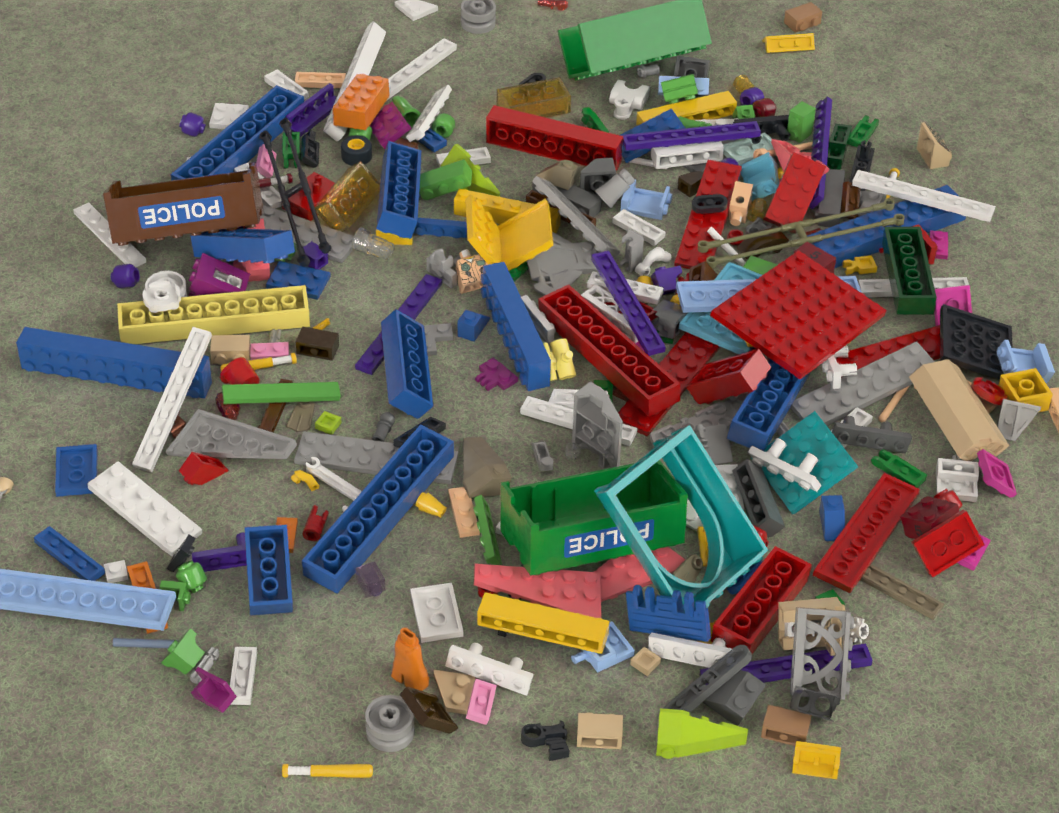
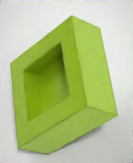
(328, 423)

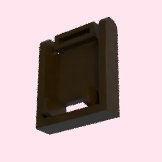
(427, 710)

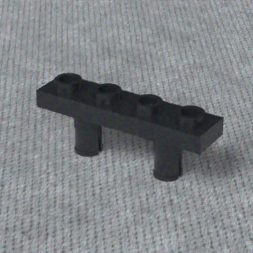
(769, 125)
(863, 159)

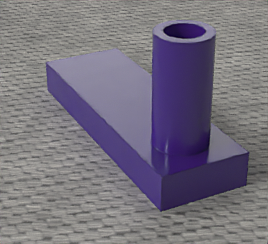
(223, 557)

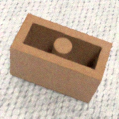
(803, 17)
(785, 725)

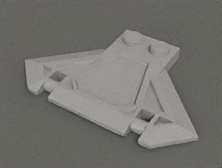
(561, 264)

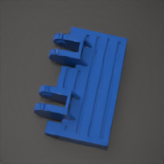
(667, 614)

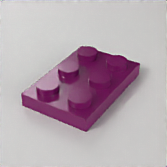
(389, 125)

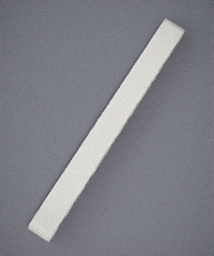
(361, 64)

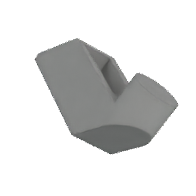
(542, 456)

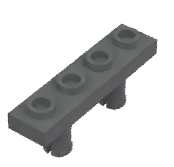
(869, 437)

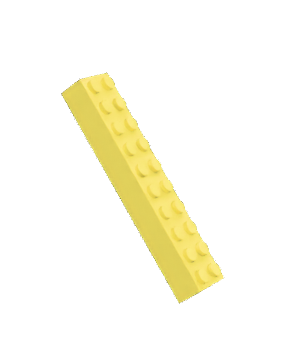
(216, 313)

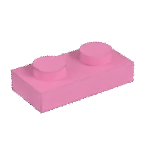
(263, 162)
(266, 350)
(481, 701)

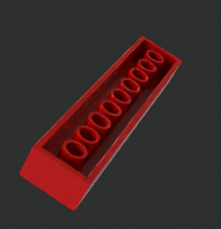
(610, 350)

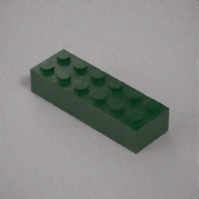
(909, 271)

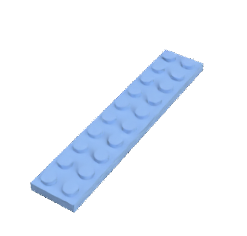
(707, 295)
(85, 599)

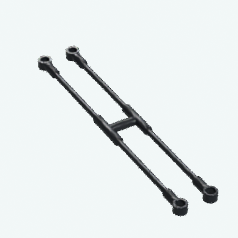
(324, 246)

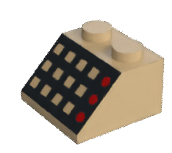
(933, 148)

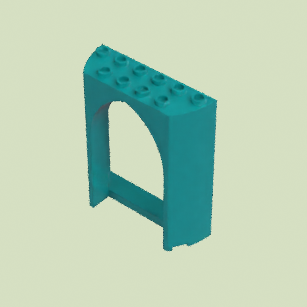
(729, 533)

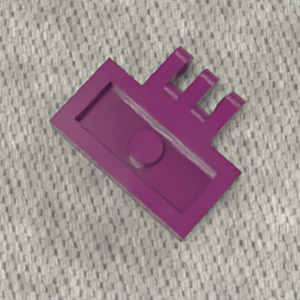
(495, 374)

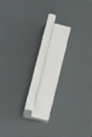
(609, 311)

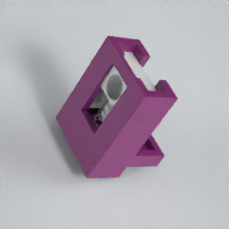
(215, 277)

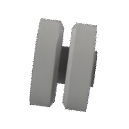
(478, 16)
(389, 723)

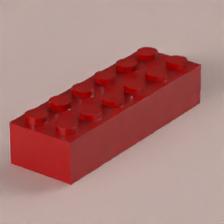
(756, 605)

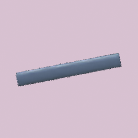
(143, 643)

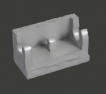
(633, 250)

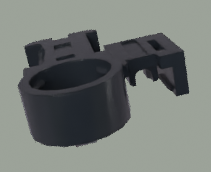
(552, 734)

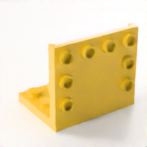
(512, 240)

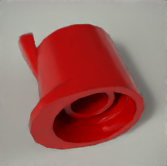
(239, 372)

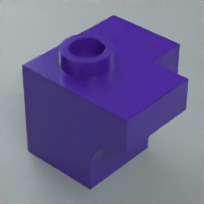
(666, 278)

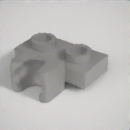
(441, 268)

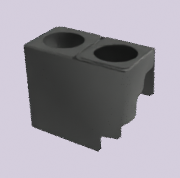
(670, 316)
(834, 701)

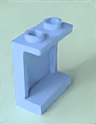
(646, 202)
(1020, 359)

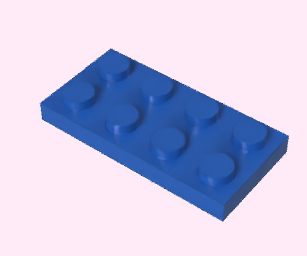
(666, 121)

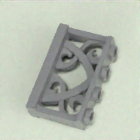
(801, 629)

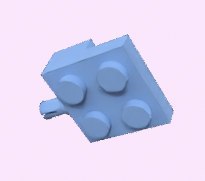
(615, 651)

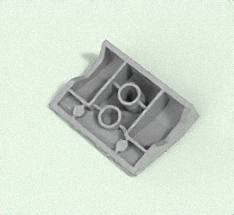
(597, 425)

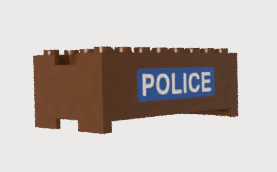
(183, 206)

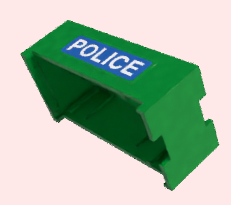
(566, 525)

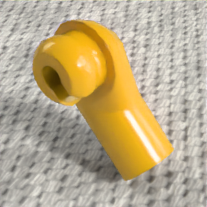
(306, 477)

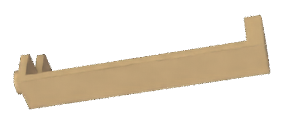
(958, 410)

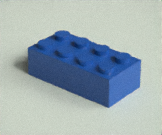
(268, 570)

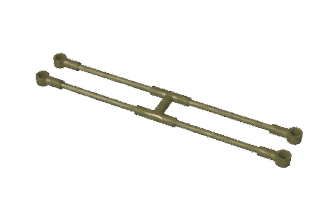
(888, 204)

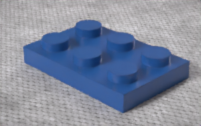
(291, 275)
(75, 469)

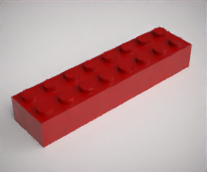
(550, 137)

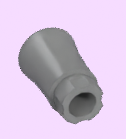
(615, 187)

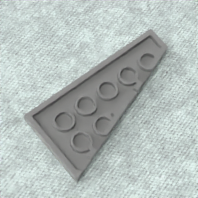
(713, 415)
(228, 438)

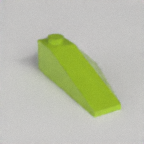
(478, 182)
(686, 735)

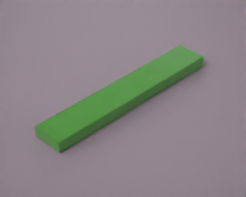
(281, 392)

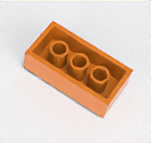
(361, 101)

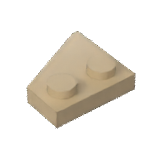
(454, 690)

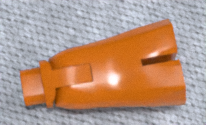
(408, 661)

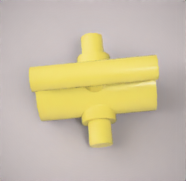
(560, 360)

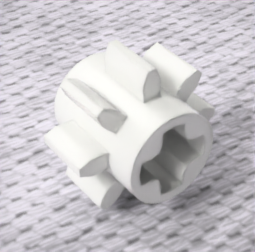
(859, 631)

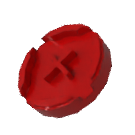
(989, 391)

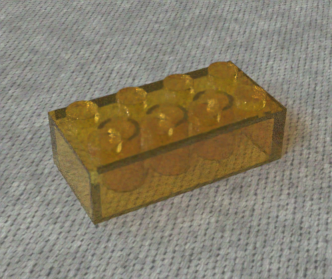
(538, 98)
(348, 197)

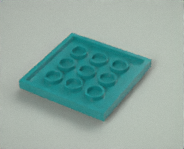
(833, 462)

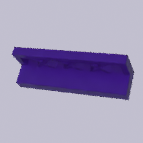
(313, 114)

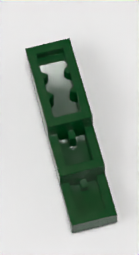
(838, 146)

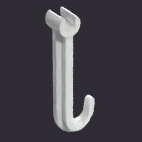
(332, 479)

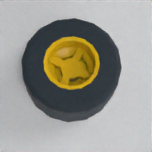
(356, 149)

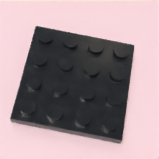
(972, 340)

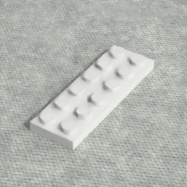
(143, 508)

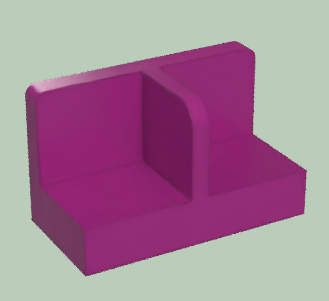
(213, 691)

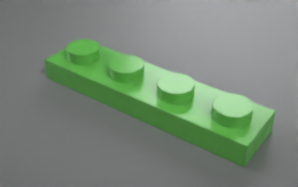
(487, 529)

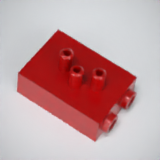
(298, 202)

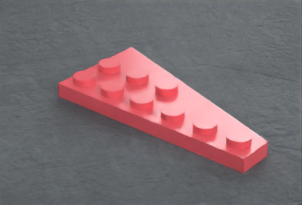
(625, 572)
(555, 589)

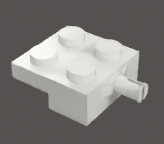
(959, 477)

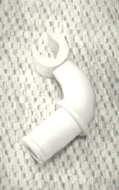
(656, 254)

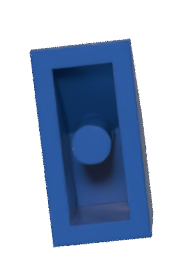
(471, 325)
(832, 516)

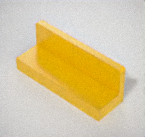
(789, 43)

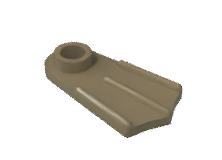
(301, 417)
(689, 569)

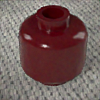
(764, 107)

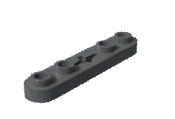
(715, 677)

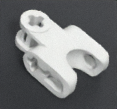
(628, 99)

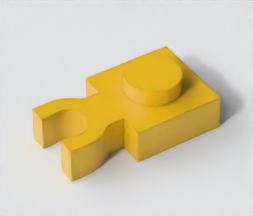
(862, 265)

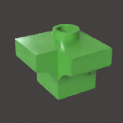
(183, 653)

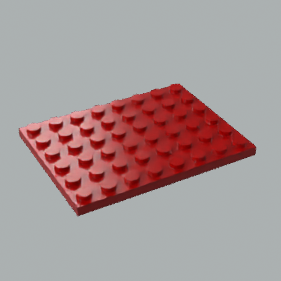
(798, 314)

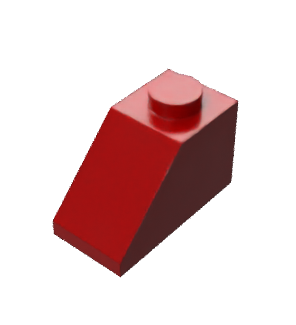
(201, 469)

